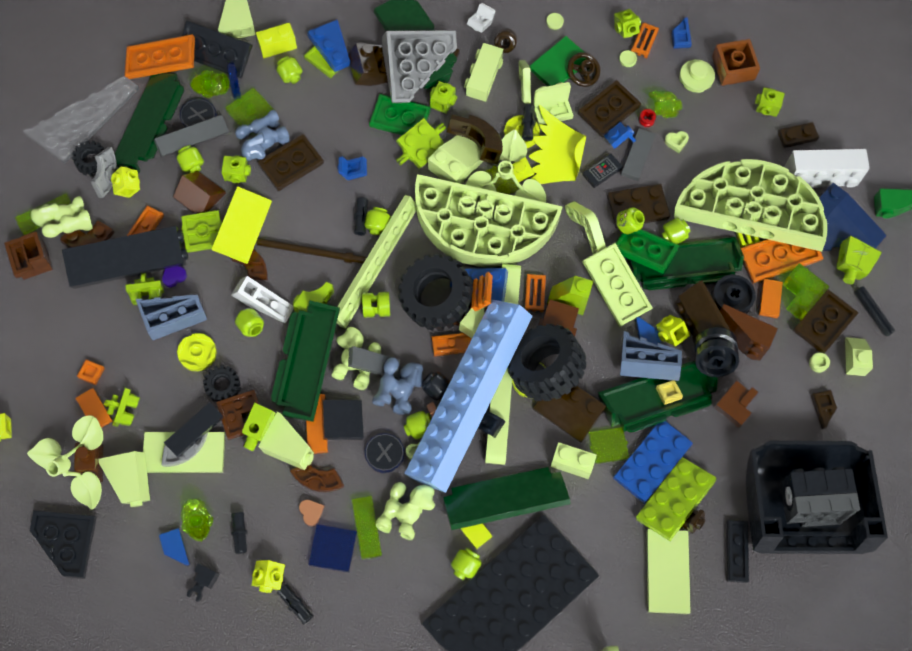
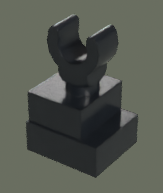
(205, 577)

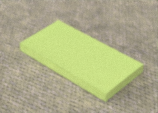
(617, 284)
(207, 460)
(668, 573)

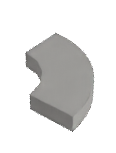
(105, 168)
(170, 459)

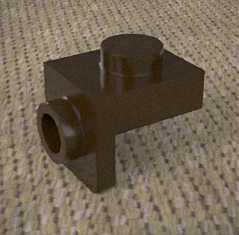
(695, 521)

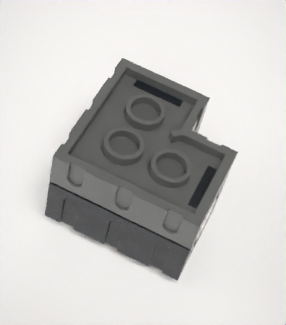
(819, 496)

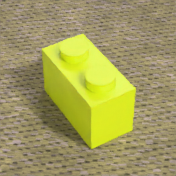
(276, 40)

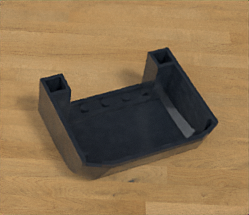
(768, 526)

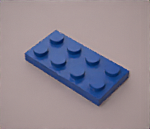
(652, 461)

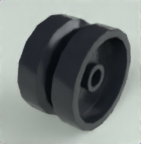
(734, 292)
(716, 352)

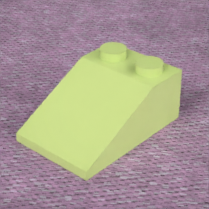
(455, 160)

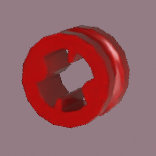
(646, 122)

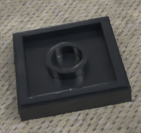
(342, 420)

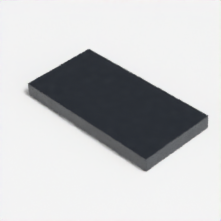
(218, 49)

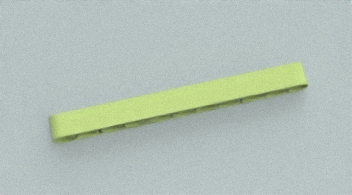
(500, 403)

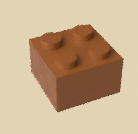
(735, 62)

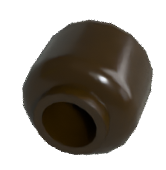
(507, 34)

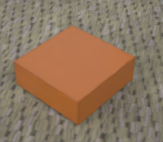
(90, 372)

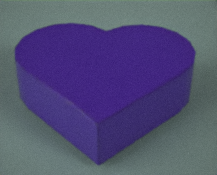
(173, 276)

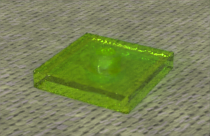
(248, 108)

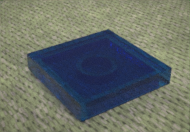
(332, 548)

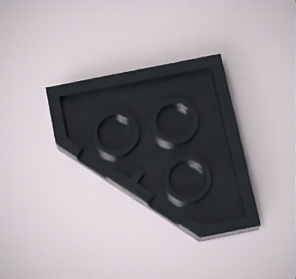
(65, 540)

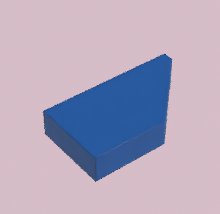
(681, 35)
(647, 331)
(174, 546)

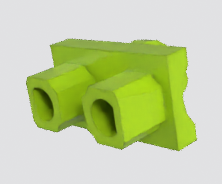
(144, 287)
(122, 417)

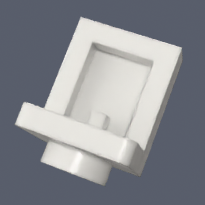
(481, 19)

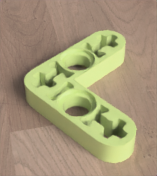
(590, 222)

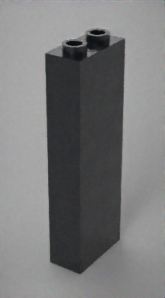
(124, 257)

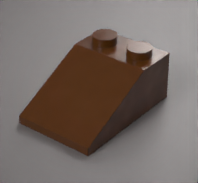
(752, 334)

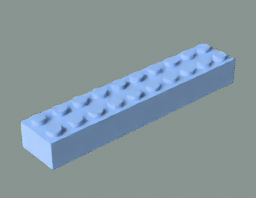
(468, 395)

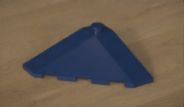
(847, 219)

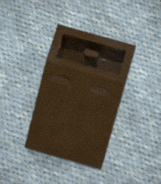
(368, 64)

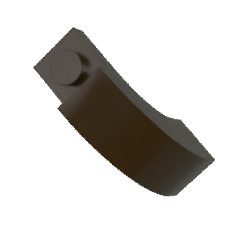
(479, 132)

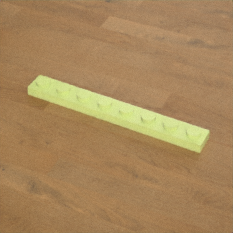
(375, 260)

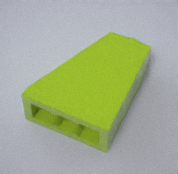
(572, 292)

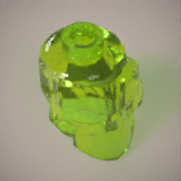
(210, 84)
(666, 103)
(196, 519)

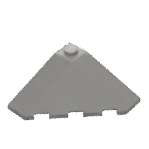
(412, 58)

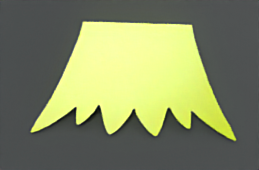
(560, 151)

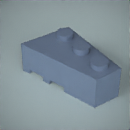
(170, 314)
(649, 360)

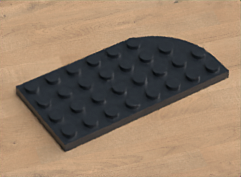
(513, 594)

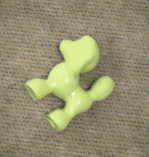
(62, 218)
(351, 338)
(407, 513)

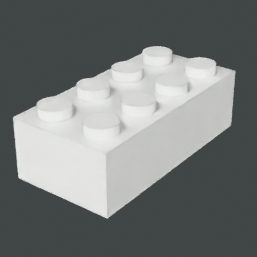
(826, 167)

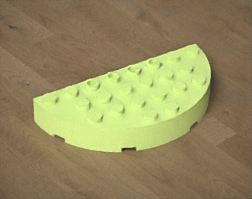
(757, 202)
(482, 224)

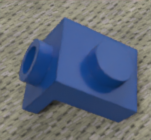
(619, 134)
(352, 168)

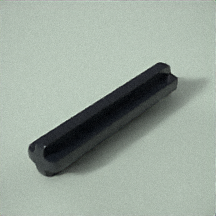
(875, 311)

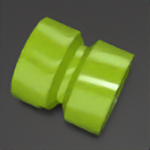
(383, 304)

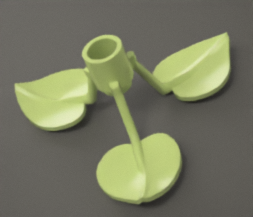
(513, 150)
(47, 454)

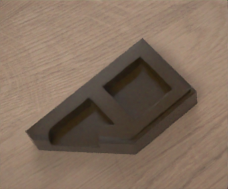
(824, 406)

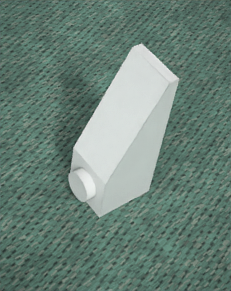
(262, 299)

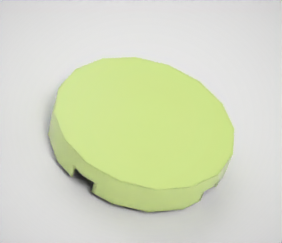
(696, 85)

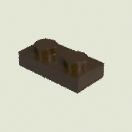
(798, 135)

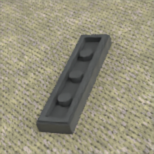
(191, 135)

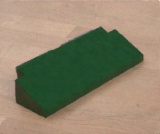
(410, 16)
(147, 123)
(693, 263)
(308, 350)
(640, 406)
(505, 497)

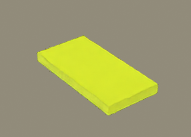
(241, 225)

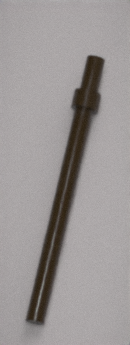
(348, 257)

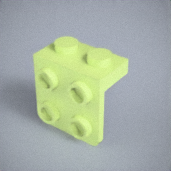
(554, 100)

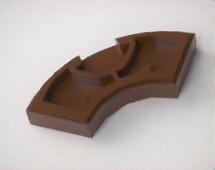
(256, 267)
(318, 479)

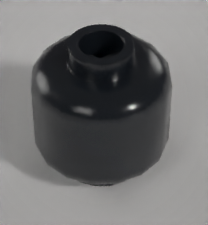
(435, 385)

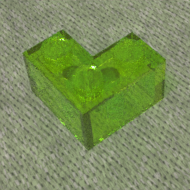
(807, 289)

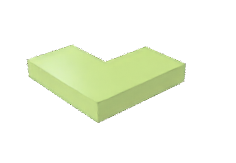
(524, 76)

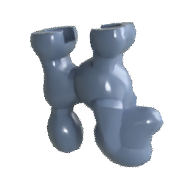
(255, 147)
(400, 389)

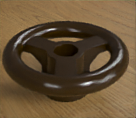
(590, 65)

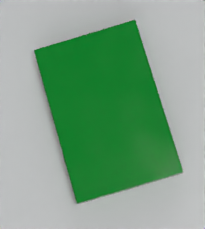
(552, 66)
(397, 117)
(647, 249)

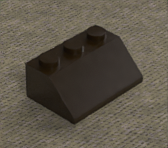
(699, 310)
(572, 412)

